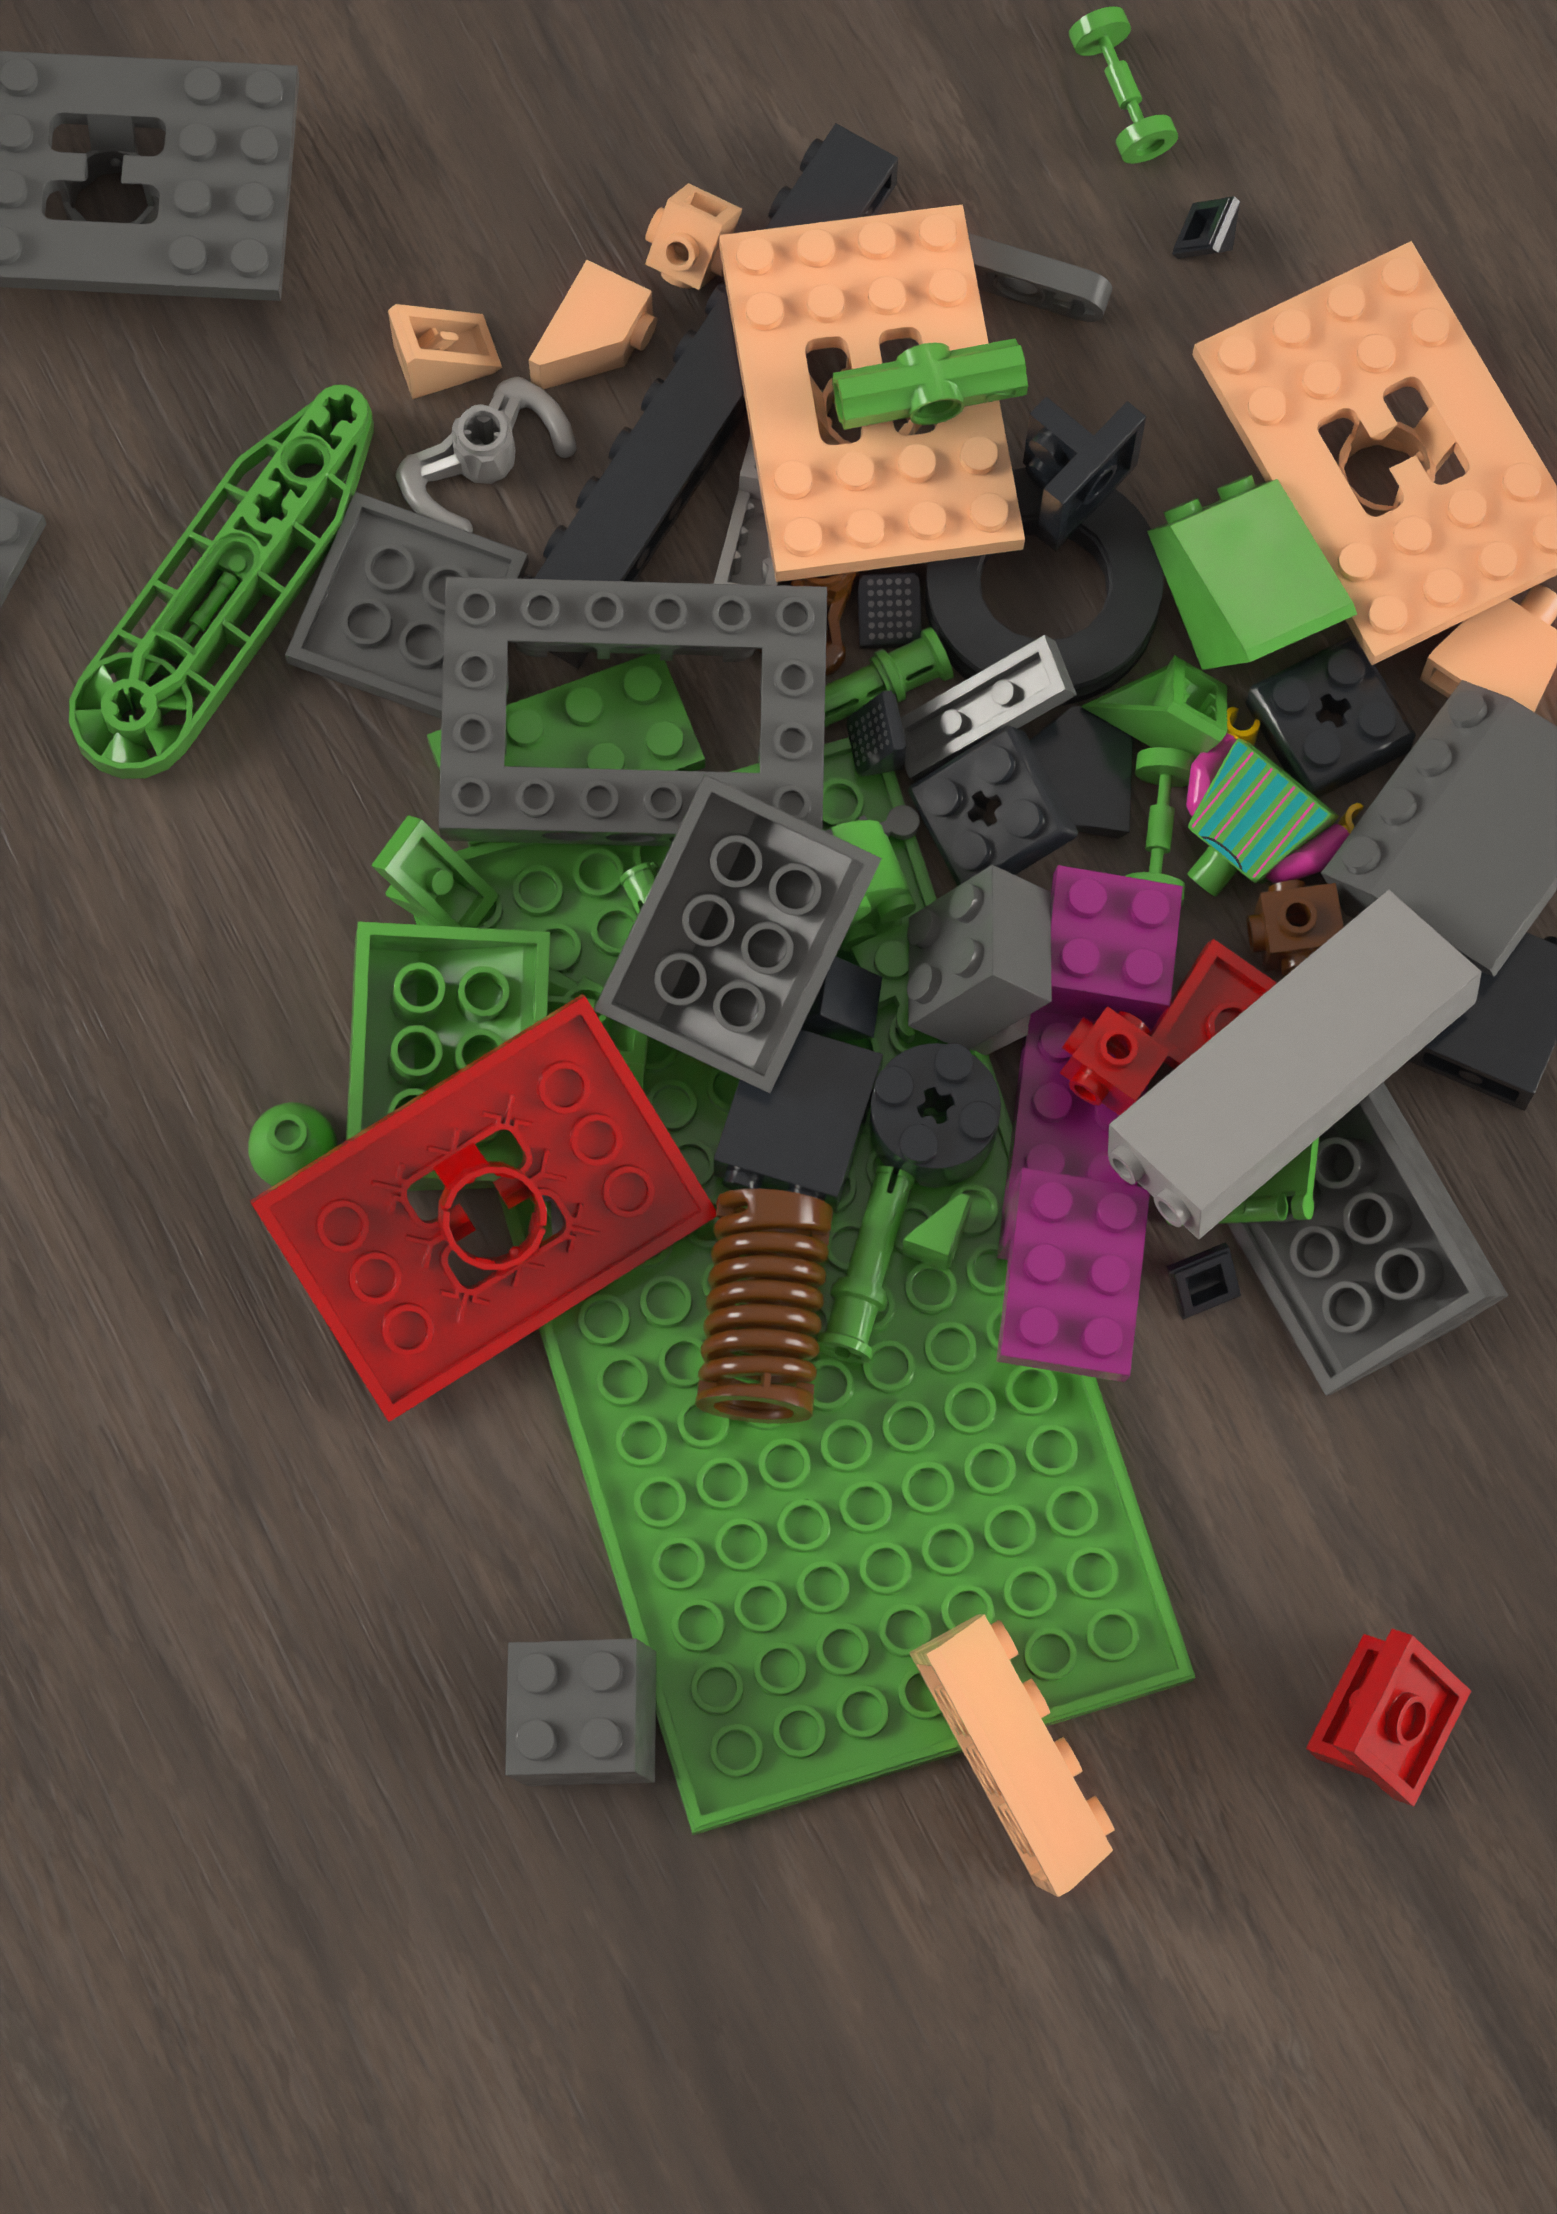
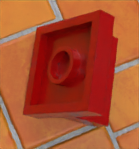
(1207, 1000)
(1390, 1715)

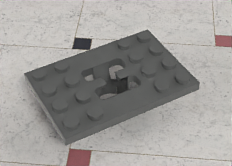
(210, 194)

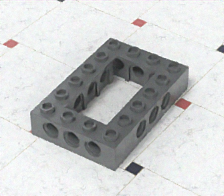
(620, 806)

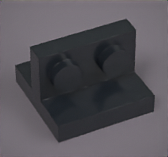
(1076, 466)

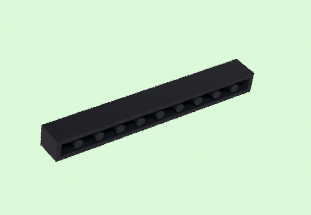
(703, 397)

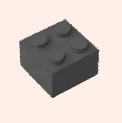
(979, 958)
(581, 1712)

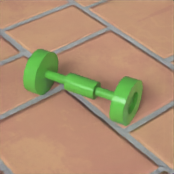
(1098, 34)
(1167, 769)

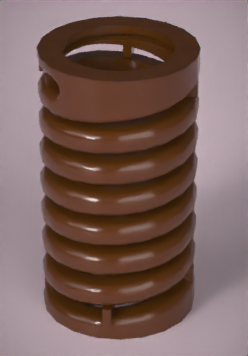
(777, 1299)

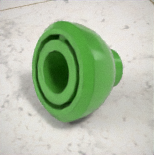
(288, 1140)

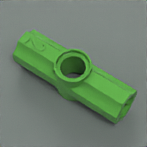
(930, 383)

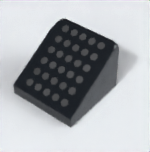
(888, 609)
(877, 736)

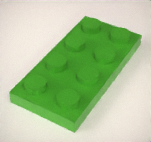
(603, 721)

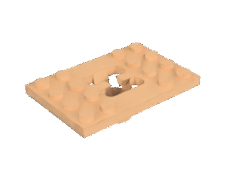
(1337, 356)
(891, 492)

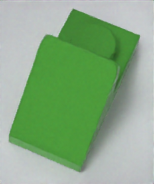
(432, 878)

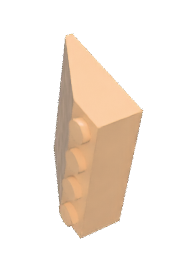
(1014, 1754)

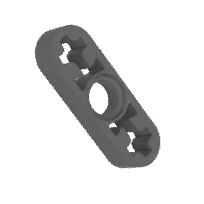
(1039, 280)

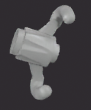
(481, 447)

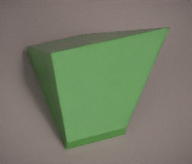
(1169, 708)

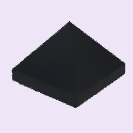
(1208, 228)
(1203, 1281)

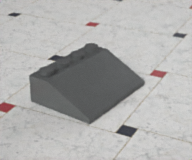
(1463, 828)
(737, 933)
(1379, 1258)

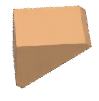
(441, 347)

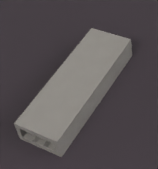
(1292, 1064)

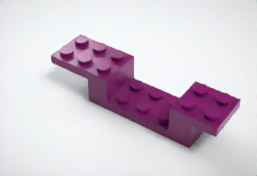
(1066, 1213)

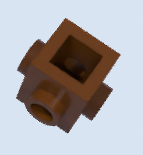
(1293, 923)

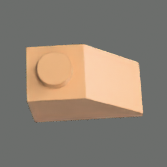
(593, 328)

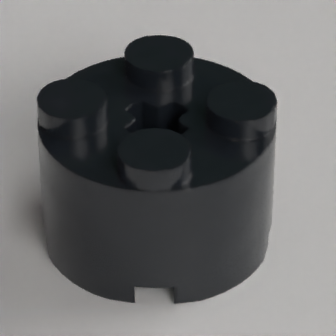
(950, 1082)

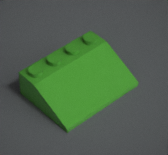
(430, 1007)

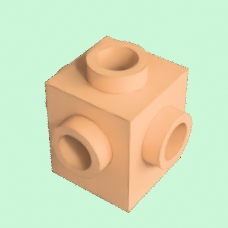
(688, 237)

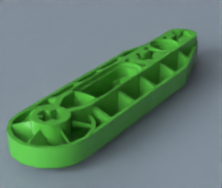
(246, 553)

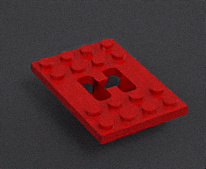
(386, 1272)

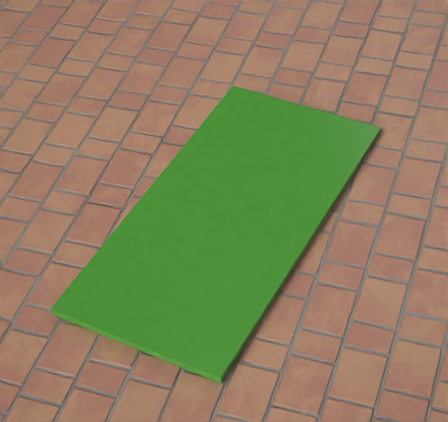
(924, 1490)

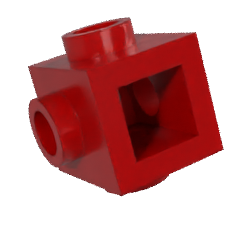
(1112, 1059)

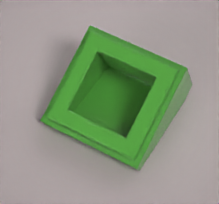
(939, 1236)

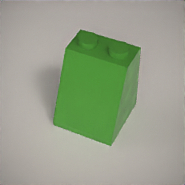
(1247, 573)

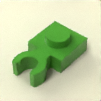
(889, 957)

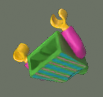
(1257, 816)

